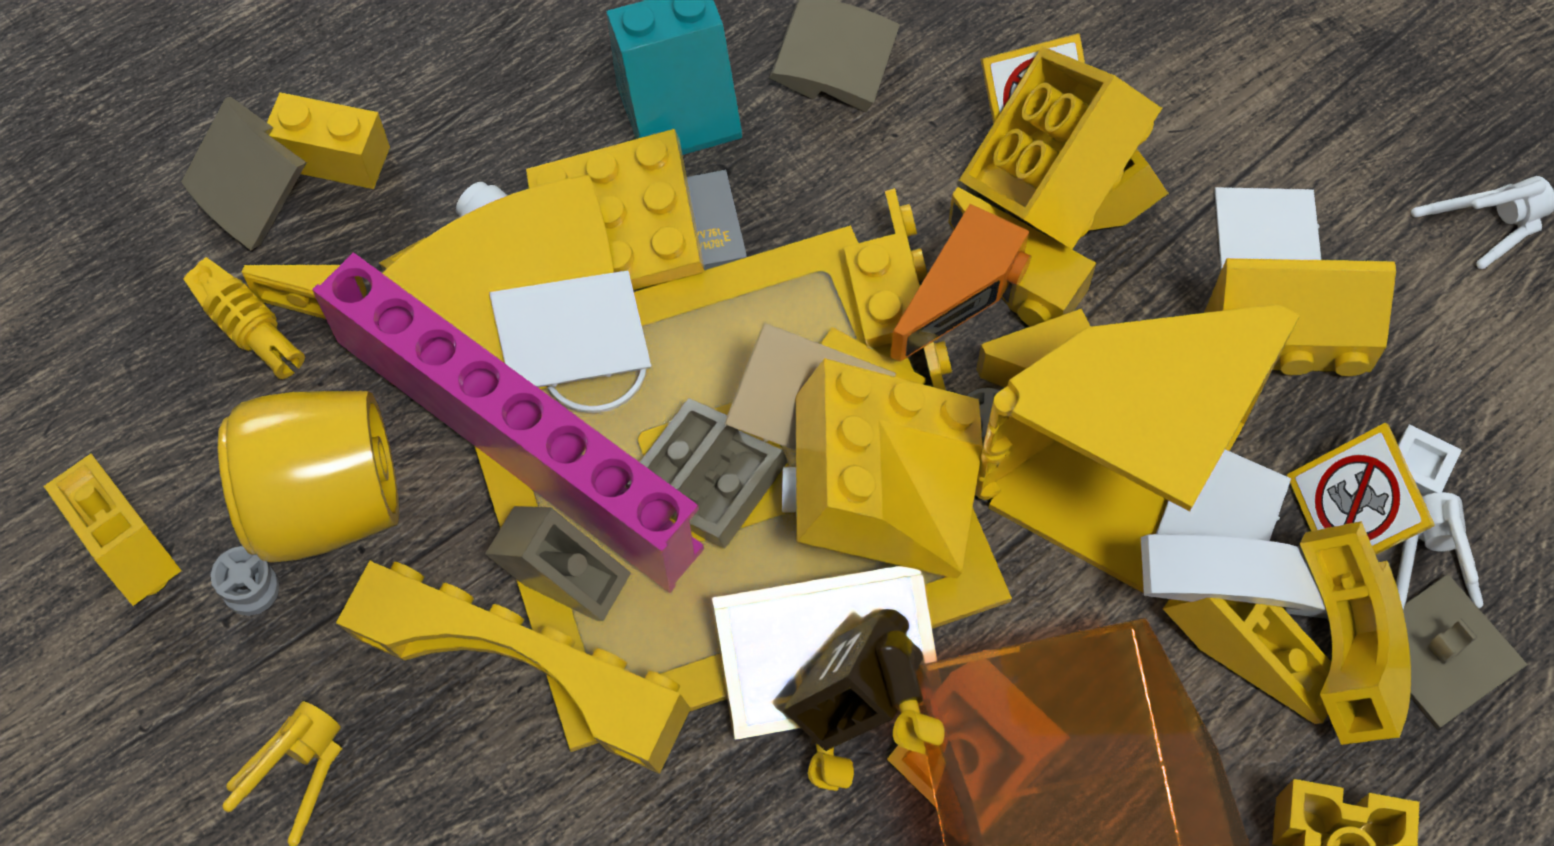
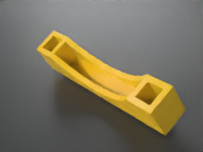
(410, 619)

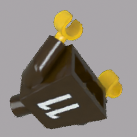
(859, 687)

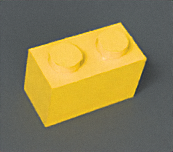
(332, 138)

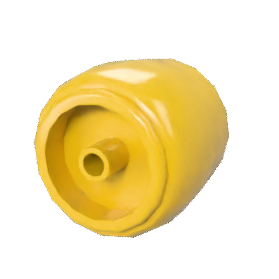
(307, 473)

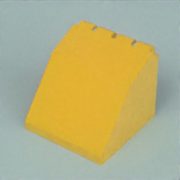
(1122, 425)

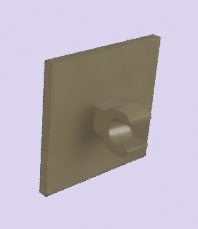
(1454, 652)

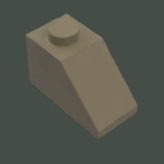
(558, 561)

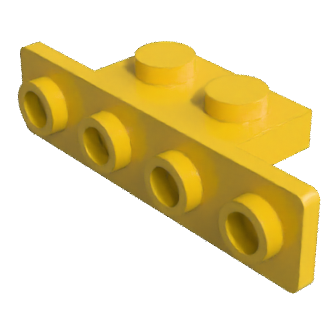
(886, 280)

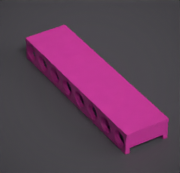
(512, 421)

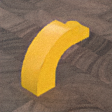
(1370, 645)

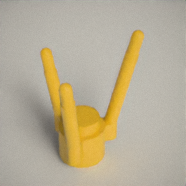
(302, 737)

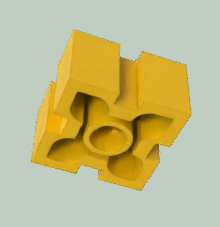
(1317, 816)

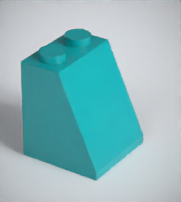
(675, 71)

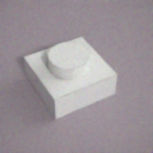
(1428, 459)

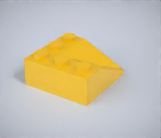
(1061, 145)
(886, 468)

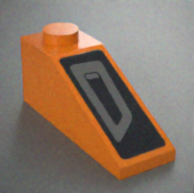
(964, 280)

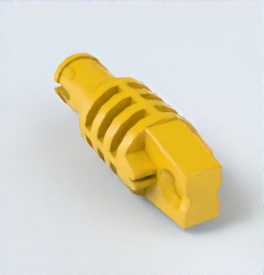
(242, 316)

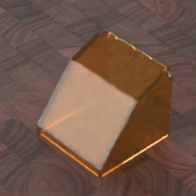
(1074, 746)

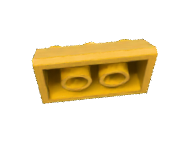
(1339, 304)

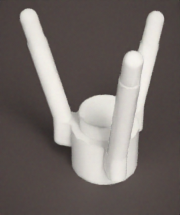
(1516, 204)
(1446, 535)

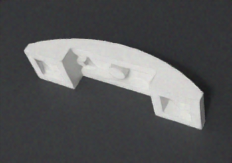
(1230, 569)

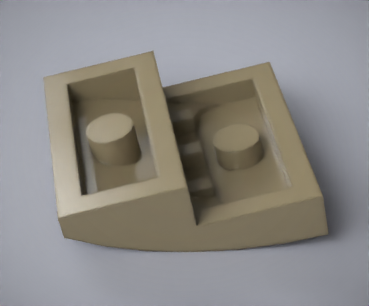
(835, 51)
(242, 174)
(714, 468)

